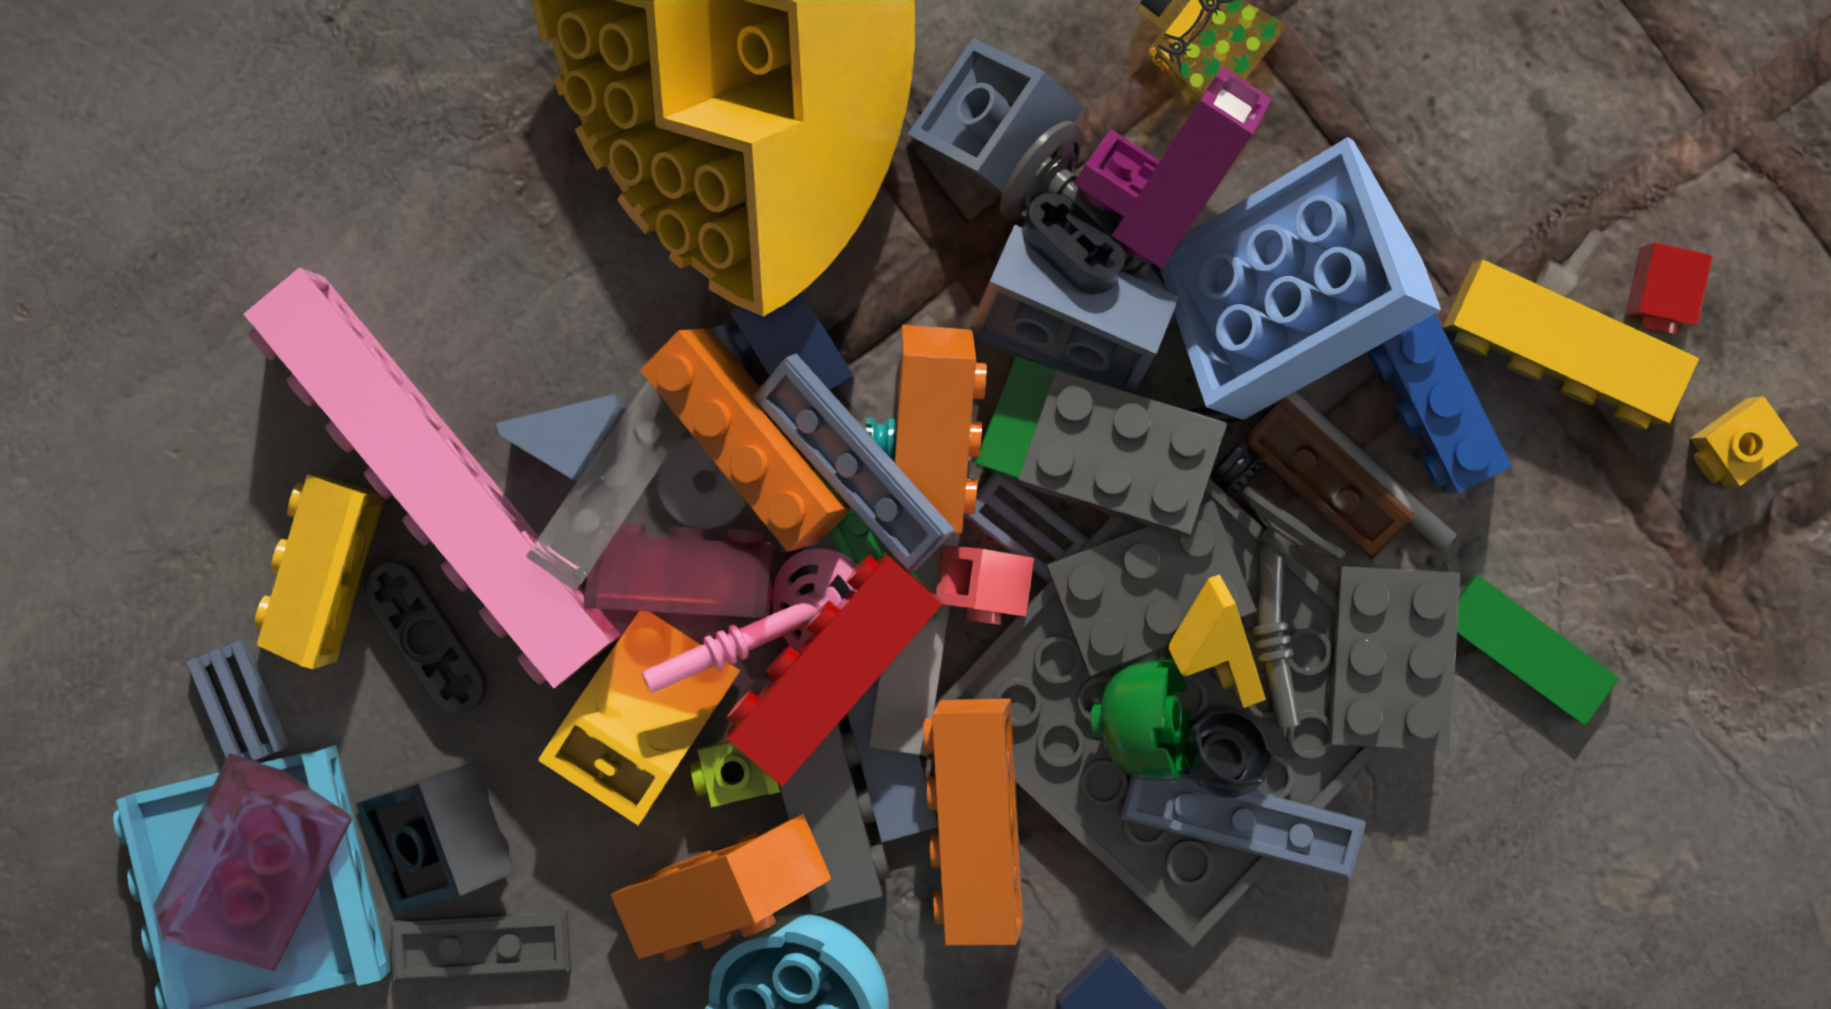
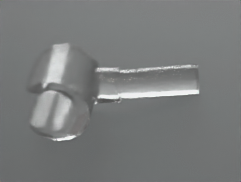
(1564, 279)

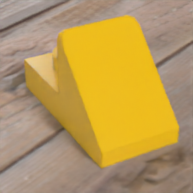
(1216, 638)

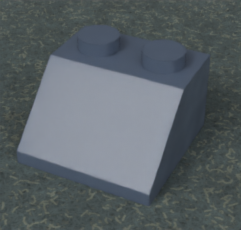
(991, 114)

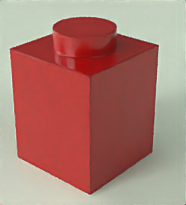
(1668, 288)

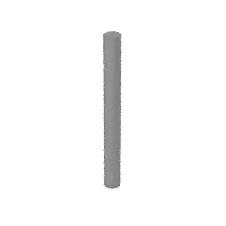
(1423, 520)

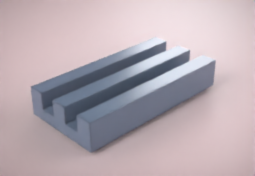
(986, 496)
(216, 710)

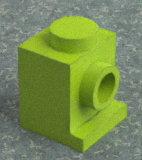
(710, 781)

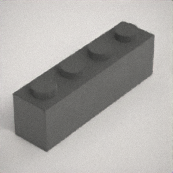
(838, 820)

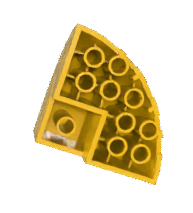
(739, 124)

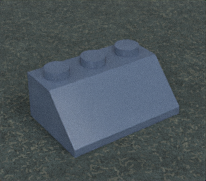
(1048, 320)

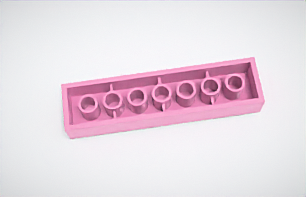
(429, 473)

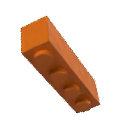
(716, 405)
(975, 821)

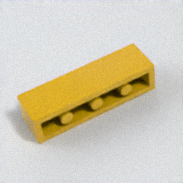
(1570, 344)

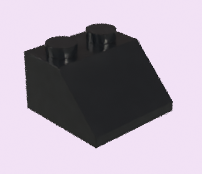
(436, 838)

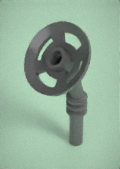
(1041, 174)
(1282, 539)

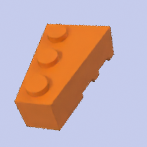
(935, 416)
(721, 891)

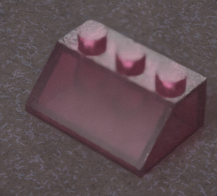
(684, 573)
(250, 864)

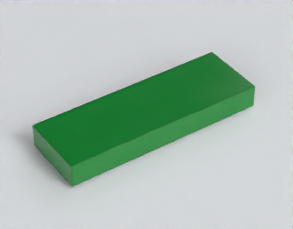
(1532, 650)

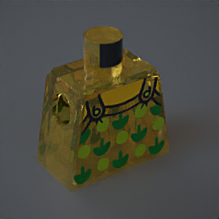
(1208, 35)

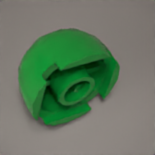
(1144, 720)

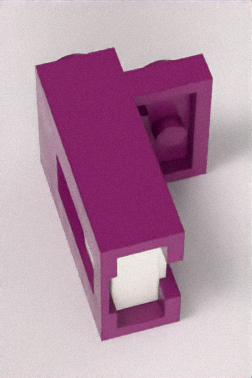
(1167, 195)

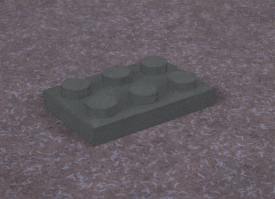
(1122, 454)
(1140, 585)
(1394, 658)

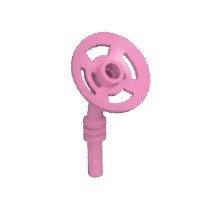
(781, 623)

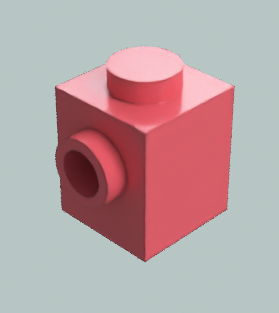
(984, 582)

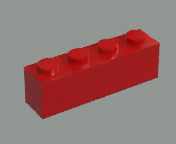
(832, 667)

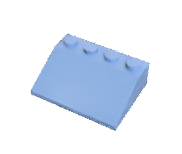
(1295, 283)

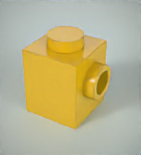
(1742, 442)

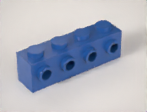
(1439, 407)

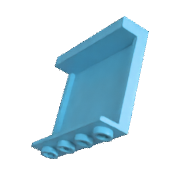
(335, 940)

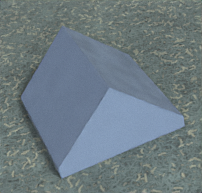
(566, 435)

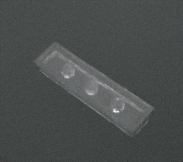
(608, 489)

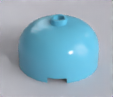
(798, 965)

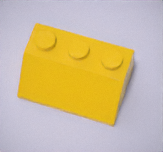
(318, 570)

